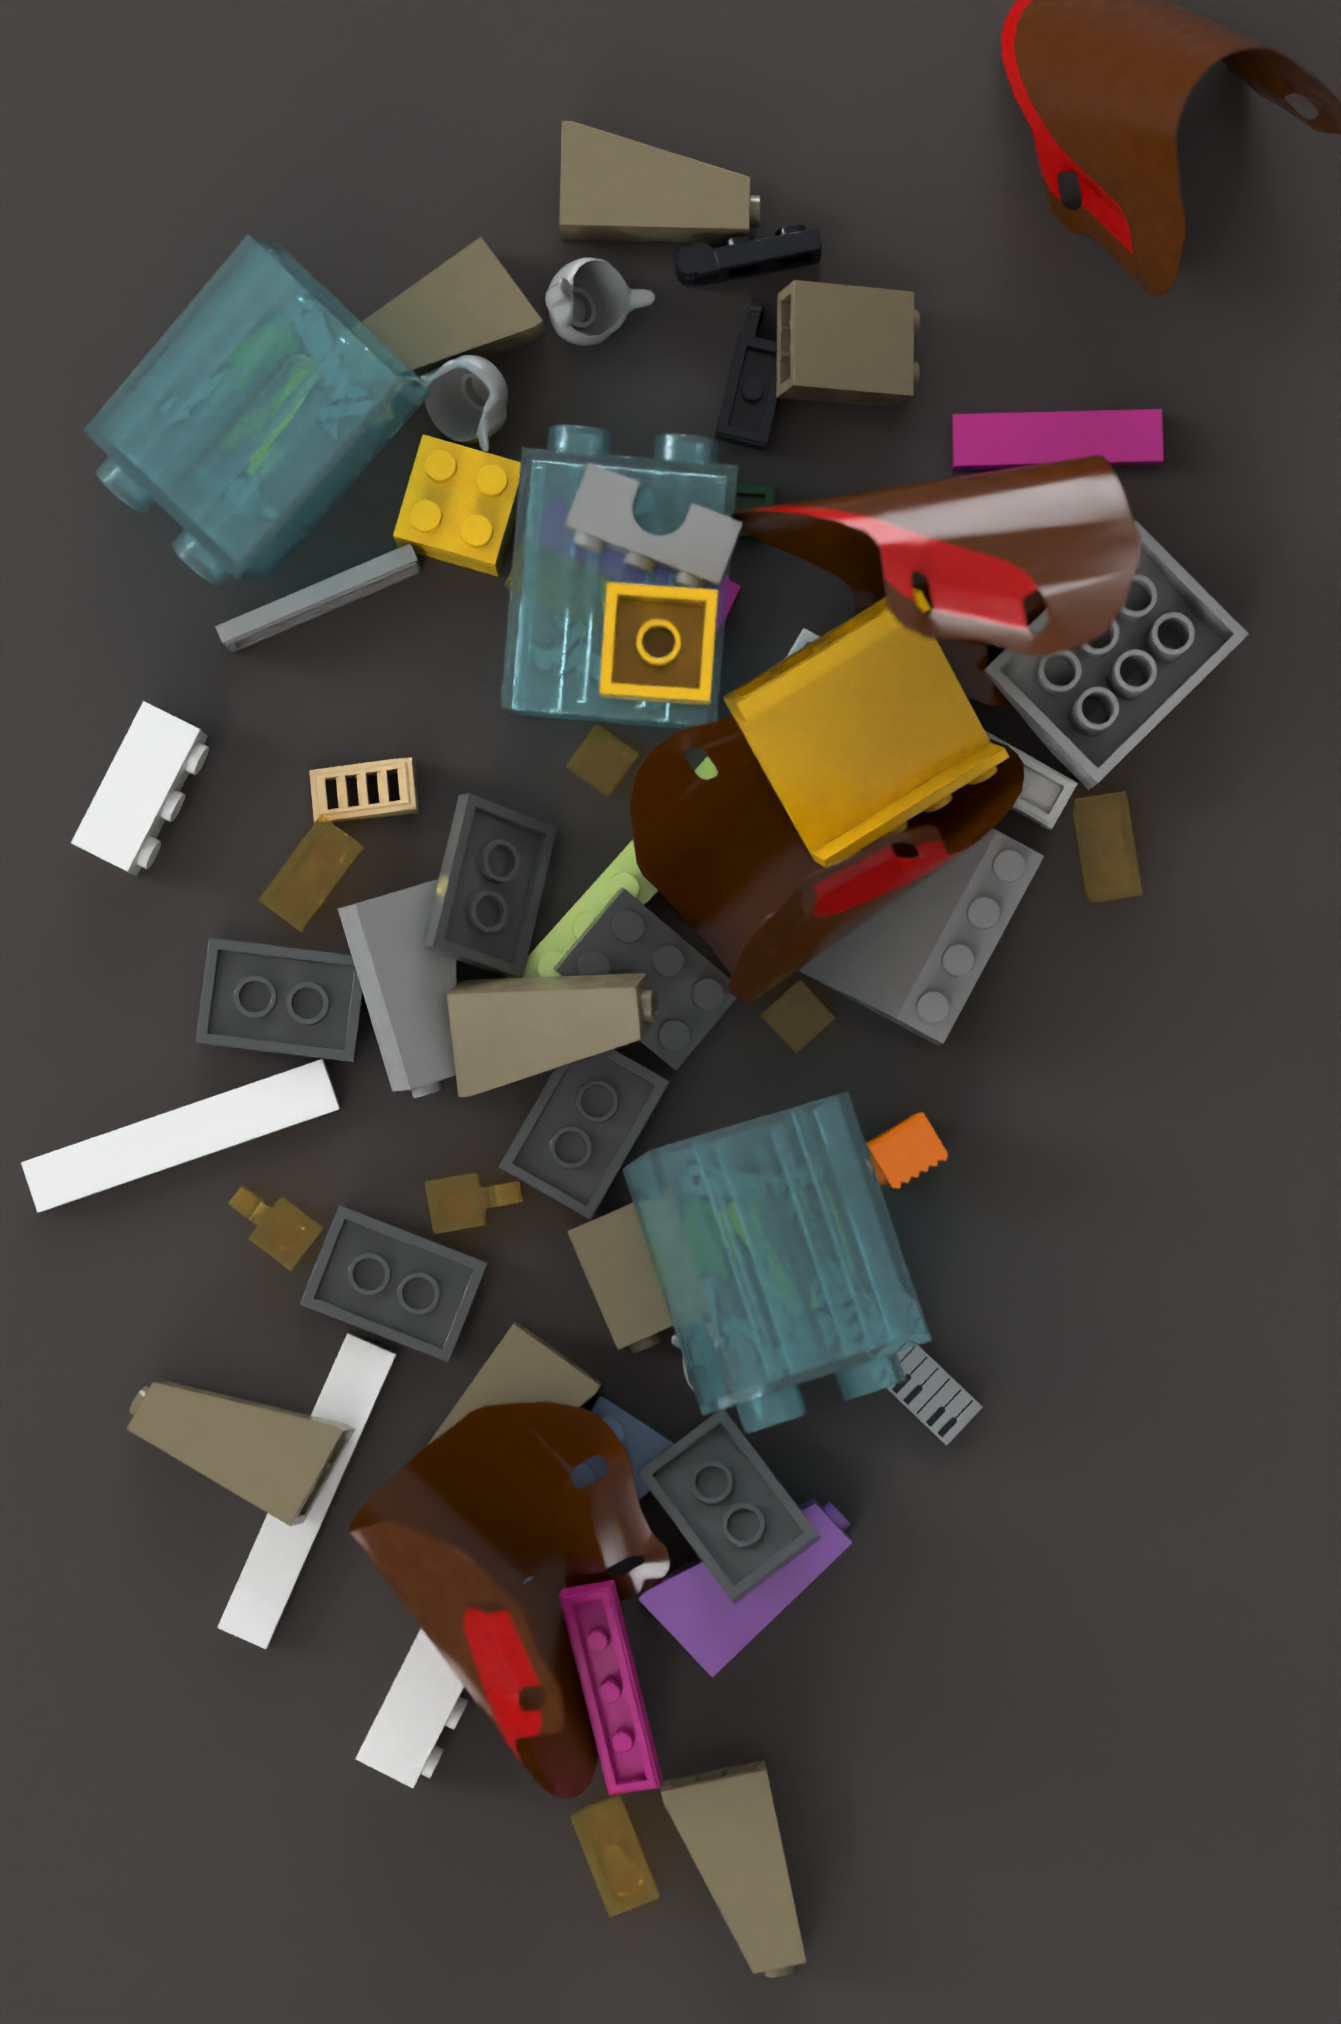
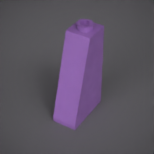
(706, 1619)

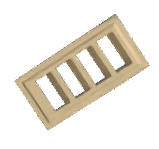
(407, 790)

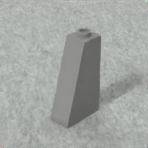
(404, 986)

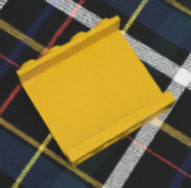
(863, 732)

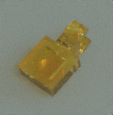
(462, 1202)
(282, 1229)

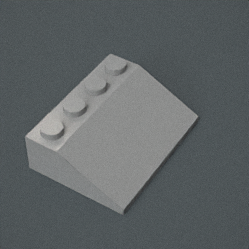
(1110, 693)
(933, 942)

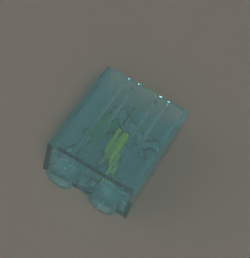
(253, 414)
(562, 588)
(778, 1260)

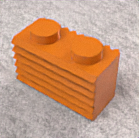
(905, 1151)

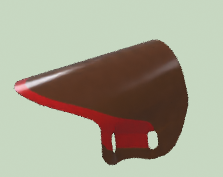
(1107, 103)
(981, 551)
(744, 874)
(477, 1520)

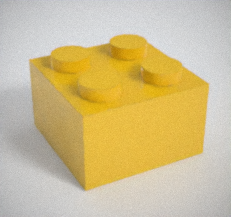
(459, 505)
(658, 643)

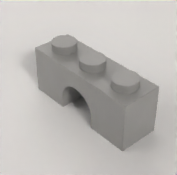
(605, 518)

